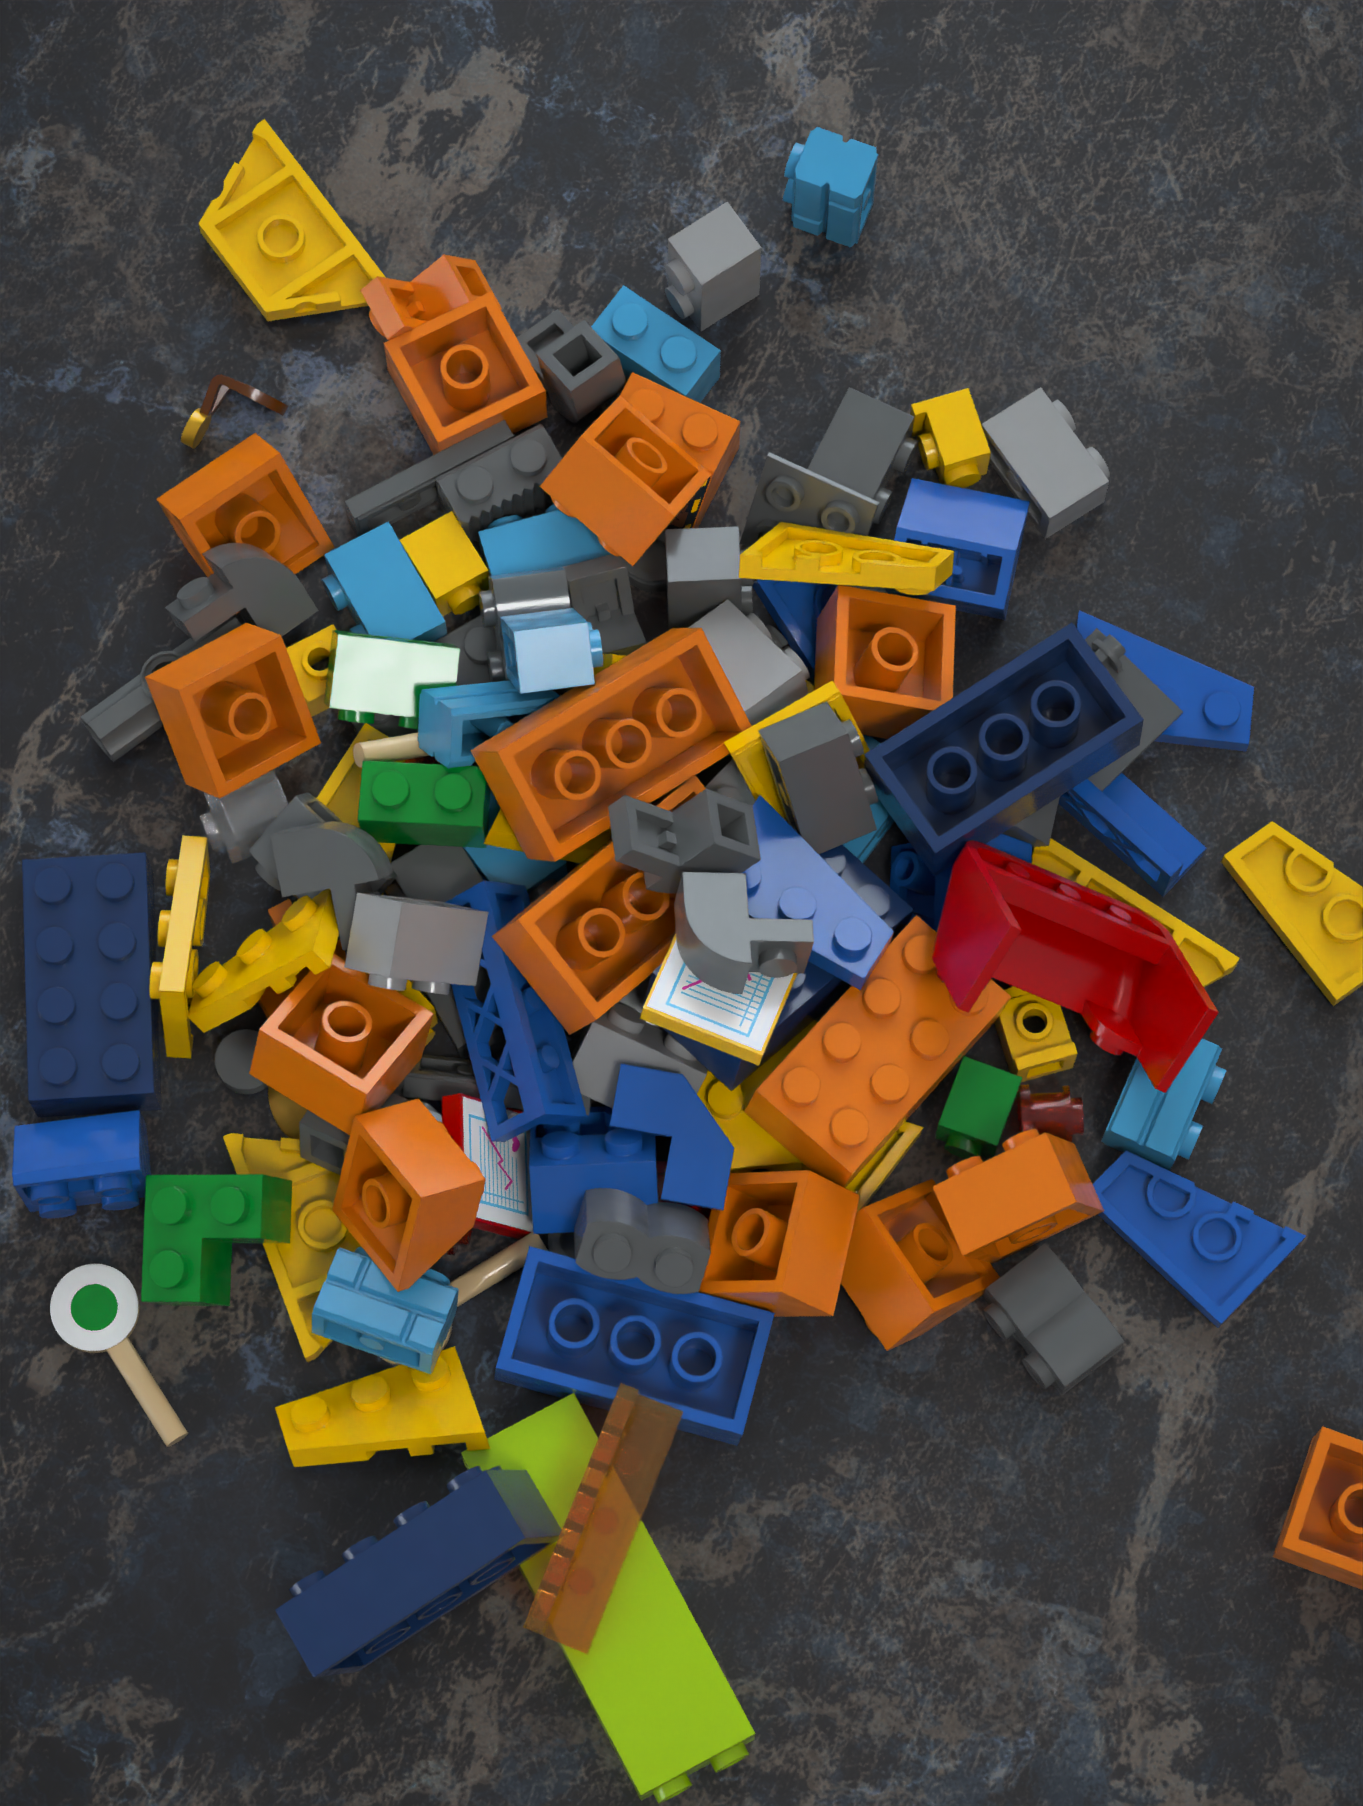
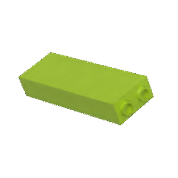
(649, 1661)

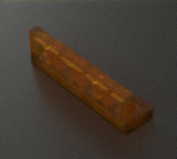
(603, 1519)

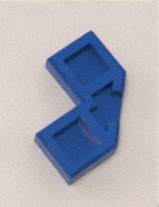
(669, 1107)

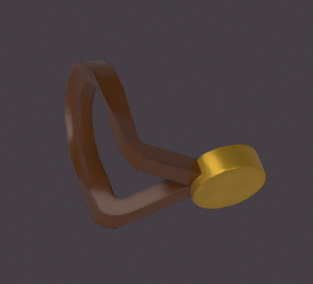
(216, 393)

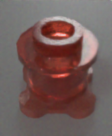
(1050, 1112)

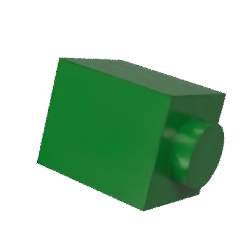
(977, 1109)

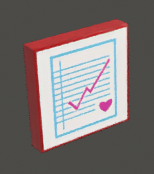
(506, 1197)

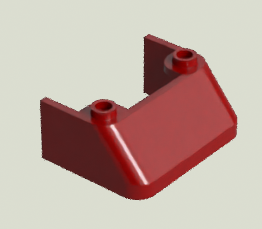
(1075, 951)

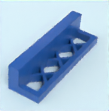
(1135, 830)
(536, 1043)

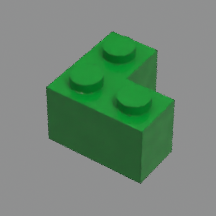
(193, 1227)

